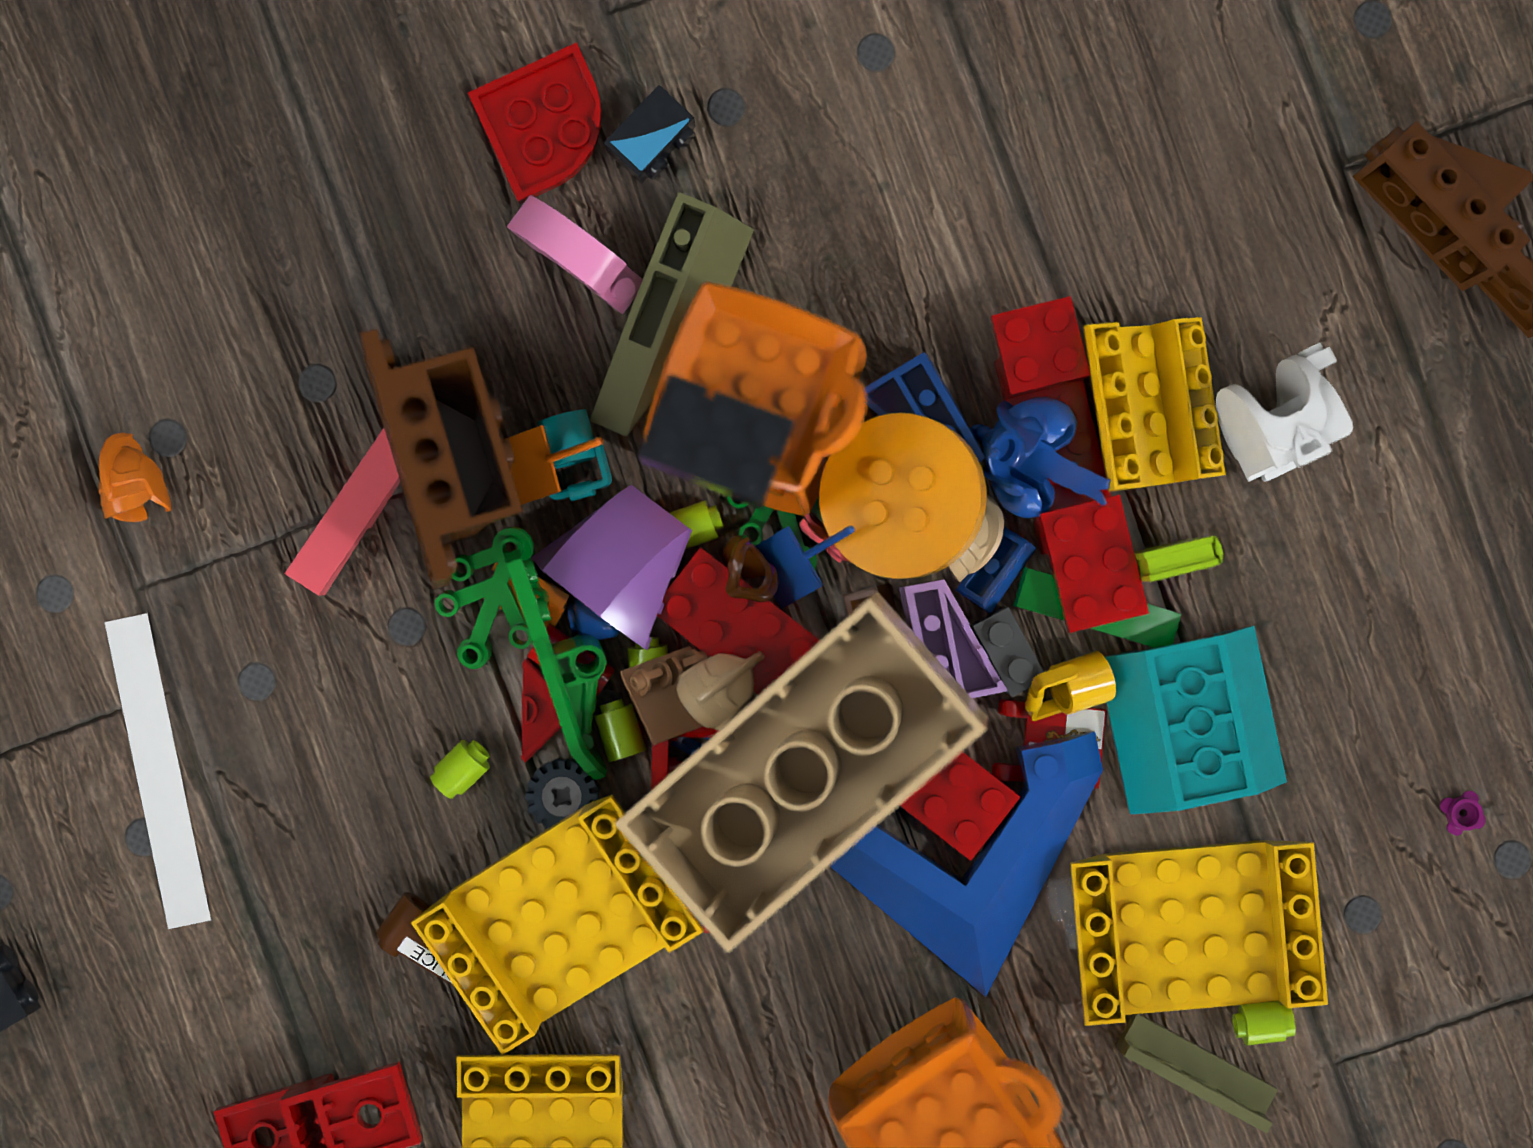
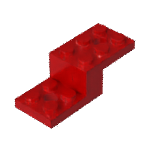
(326, 1113)

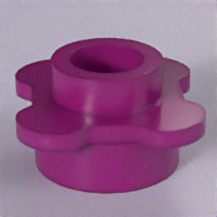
(1474, 813)

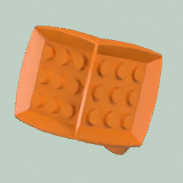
(782, 364)
(944, 1088)

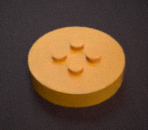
(907, 493)

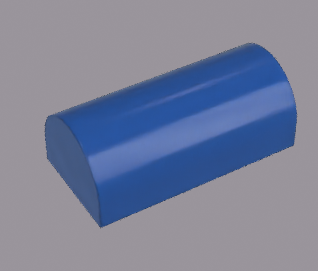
(992, 581)

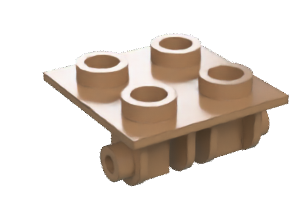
(656, 695)

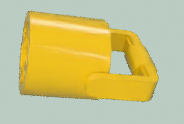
(1073, 685)

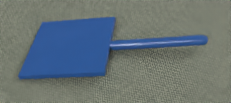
(793, 566)

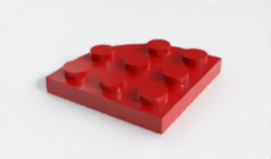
(542, 121)

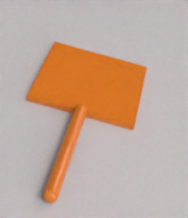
(534, 466)

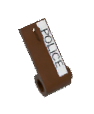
(400, 937)

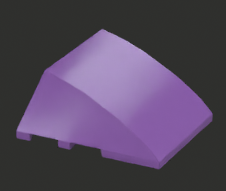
(620, 561)

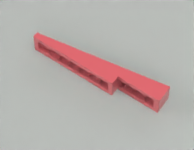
(347, 519)

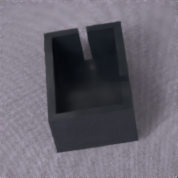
(716, 441)

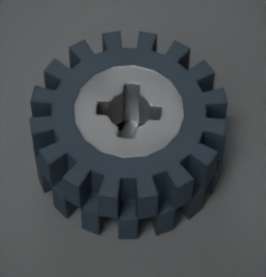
(571, 785)

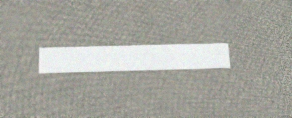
(157, 771)

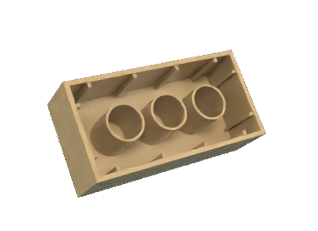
(803, 772)

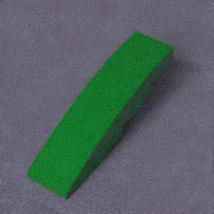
(1039, 594)

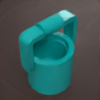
(567, 431)

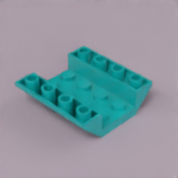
(1194, 723)

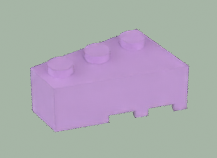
(945, 631)

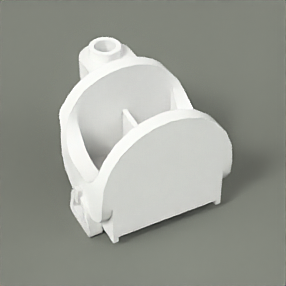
(1297, 430)

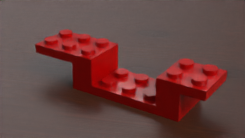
(1084, 540)

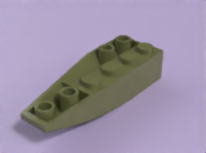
(693, 249)

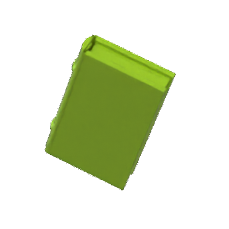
(1178, 558)

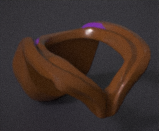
(747, 561)

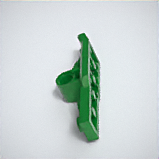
(569, 682)

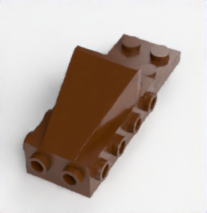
(1467, 199)

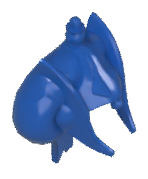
(1023, 456)

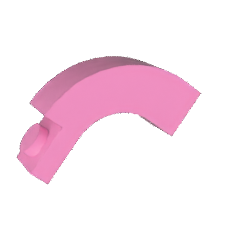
(576, 252)

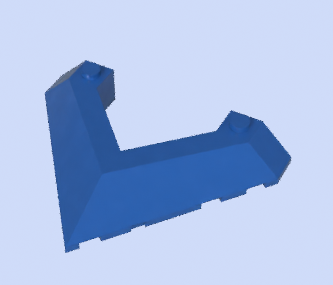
(978, 917)

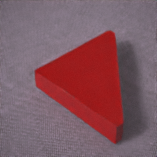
(538, 711)

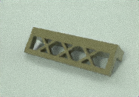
(1197, 1070)

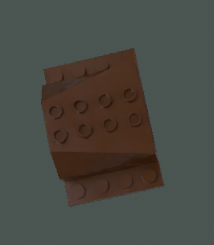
(443, 448)

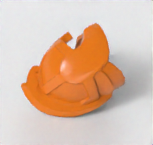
(129, 480)

